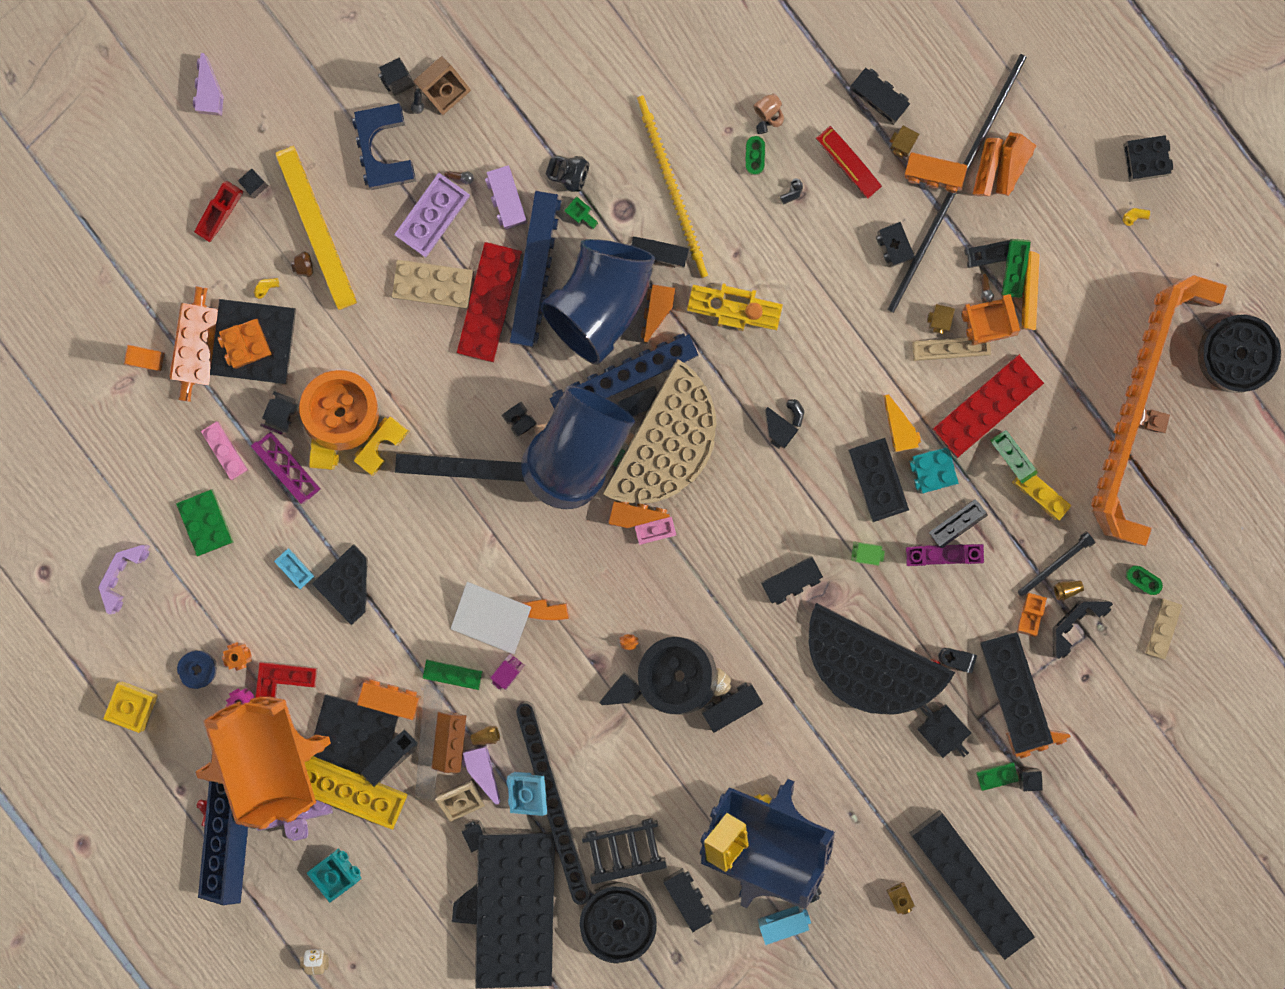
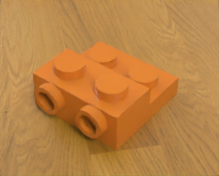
(244, 344)

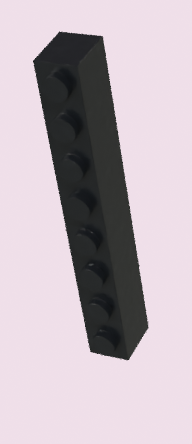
(458, 467)

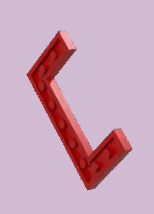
(272, 674)

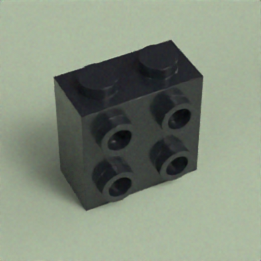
(1148, 158)

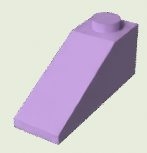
(481, 770)

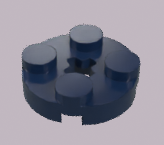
(187, 674)

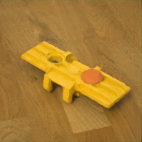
(732, 313)

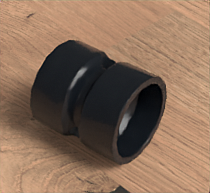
(524, 424)

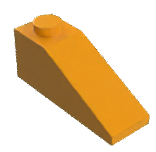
(901, 429)

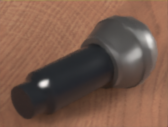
(417, 106)

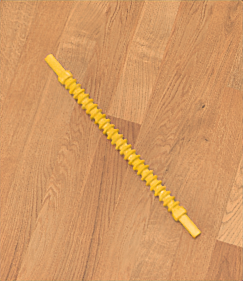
(657, 145)

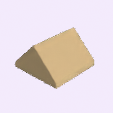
(460, 800)

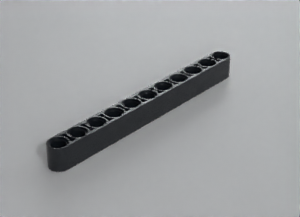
(552, 812)

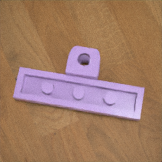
(300, 823)

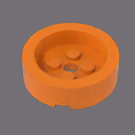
(343, 391)

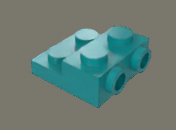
(933, 470)
(334, 875)

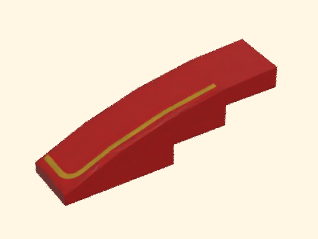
(848, 161)

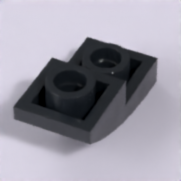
(639, 402)

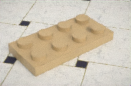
(432, 284)

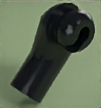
(794, 192)

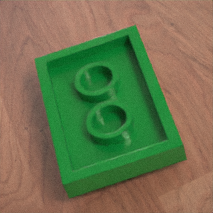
(204, 522)

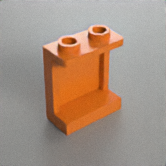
(991, 320)

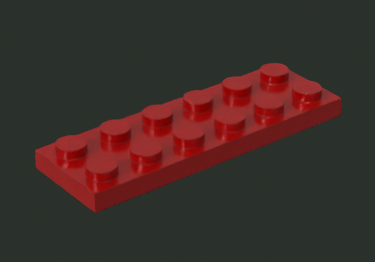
(489, 302)
(987, 406)

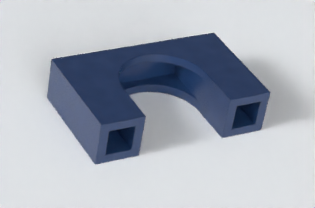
(369, 124)

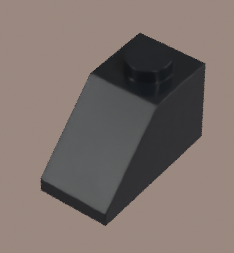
(779, 429)
(622, 691)

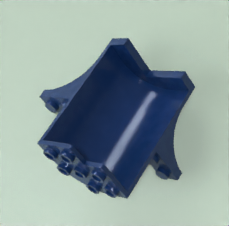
(783, 851)

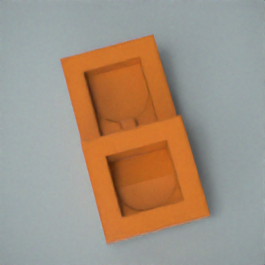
(1031, 614)

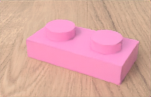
(655, 530)

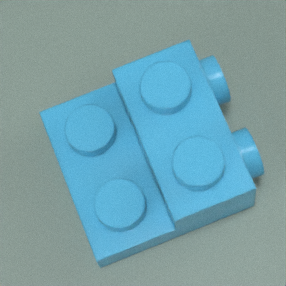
(526, 794)

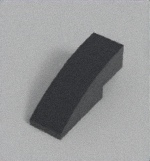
(663, 252)

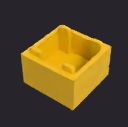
(130, 707)
(726, 842)

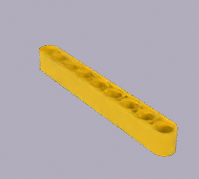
(316, 227)

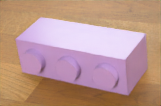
(505, 197)

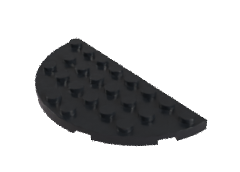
(870, 668)

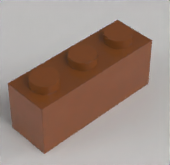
(449, 742)

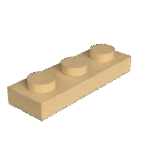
(1163, 629)

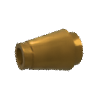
(1065, 590)
(488, 735)

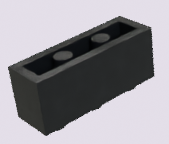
(395, 76)
(880, 95)
(792, 580)
(731, 706)
(688, 899)

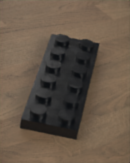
(1016, 693)

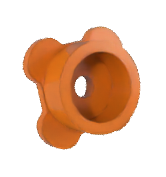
(629, 642)

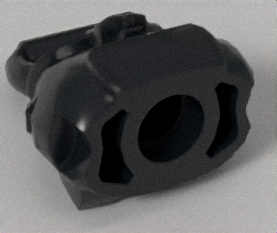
(571, 172)

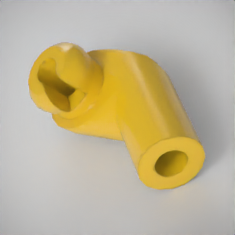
(1133, 214)
(264, 285)

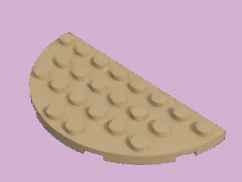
(669, 443)

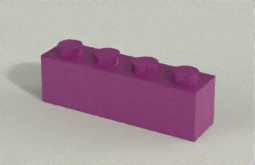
(507, 672)

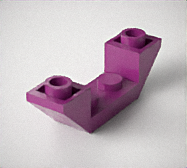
(947, 555)

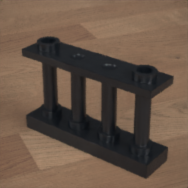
(619, 870)

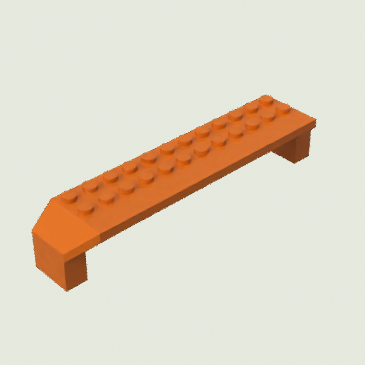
(1106, 503)

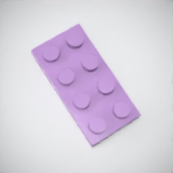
(432, 215)

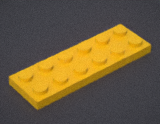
(354, 793)

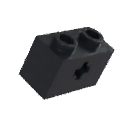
(903, 251)

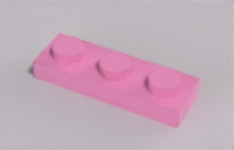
(224, 450)

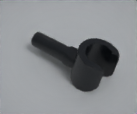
(762, 126)

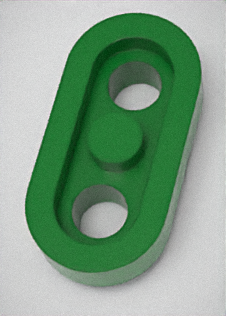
(755, 156)
(1143, 580)

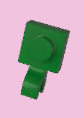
(579, 211)

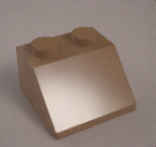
(442, 85)

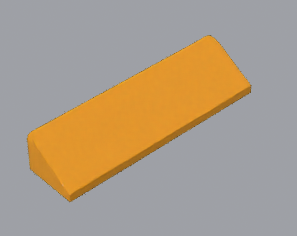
(1030, 293)

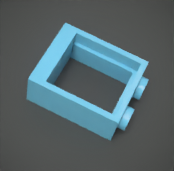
(784, 924)

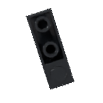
(389, 758)

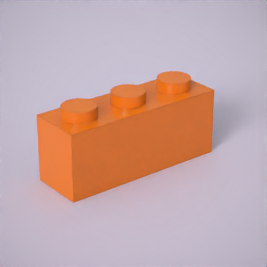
(935, 172)
(389, 699)

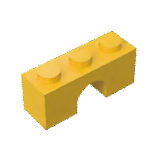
(369, 457)
(1045, 496)

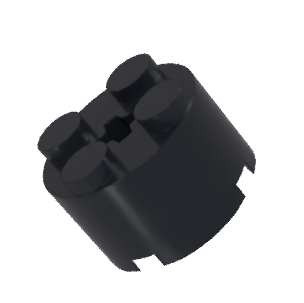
(279, 412)

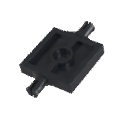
(944, 730)

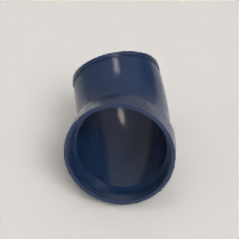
(599, 297)
(575, 449)

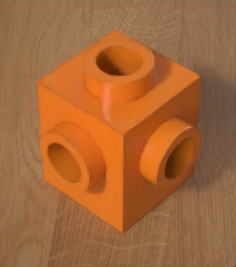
(243, 653)

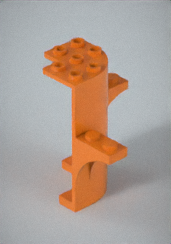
(261, 761)

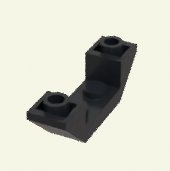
(1061, 645)

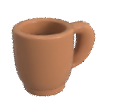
(768, 107)

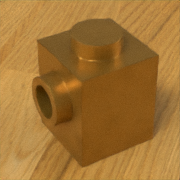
(903, 141)
(940, 318)
(901, 898)

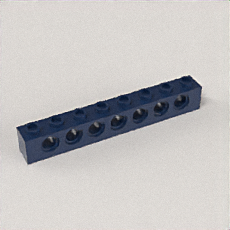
(688, 352)

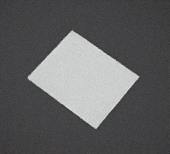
(490, 617)

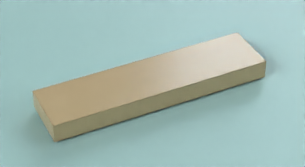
(948, 349)

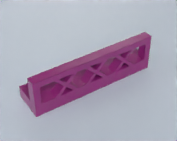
(278, 469)

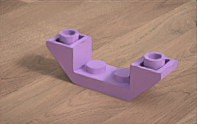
(111, 599)

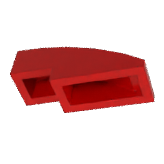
(218, 211)

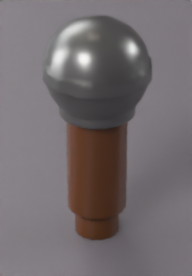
(465, 177)
(987, 295)

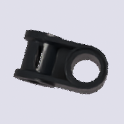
(960, 660)

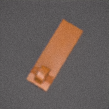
(987, 167)

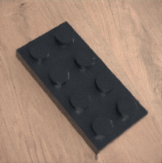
(878, 479)

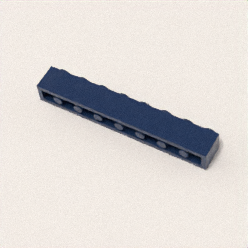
(534, 269)

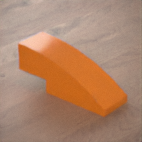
(144, 358)
(542, 611)

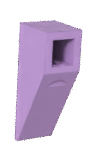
(209, 95)

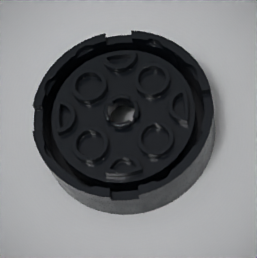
(1219, 357)
(658, 676)
(623, 903)

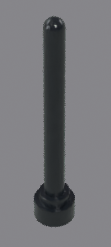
(1084, 542)

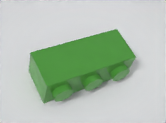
(867, 553)

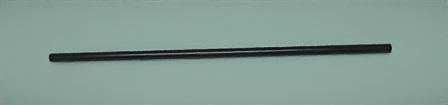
(950, 196)

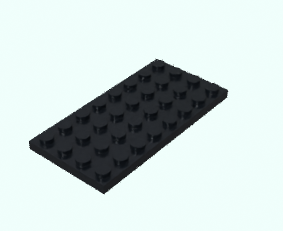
(514, 910)

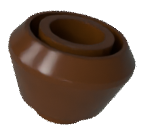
(302, 264)

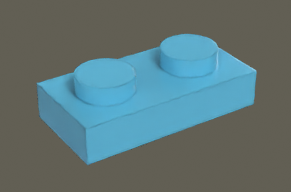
(294, 568)

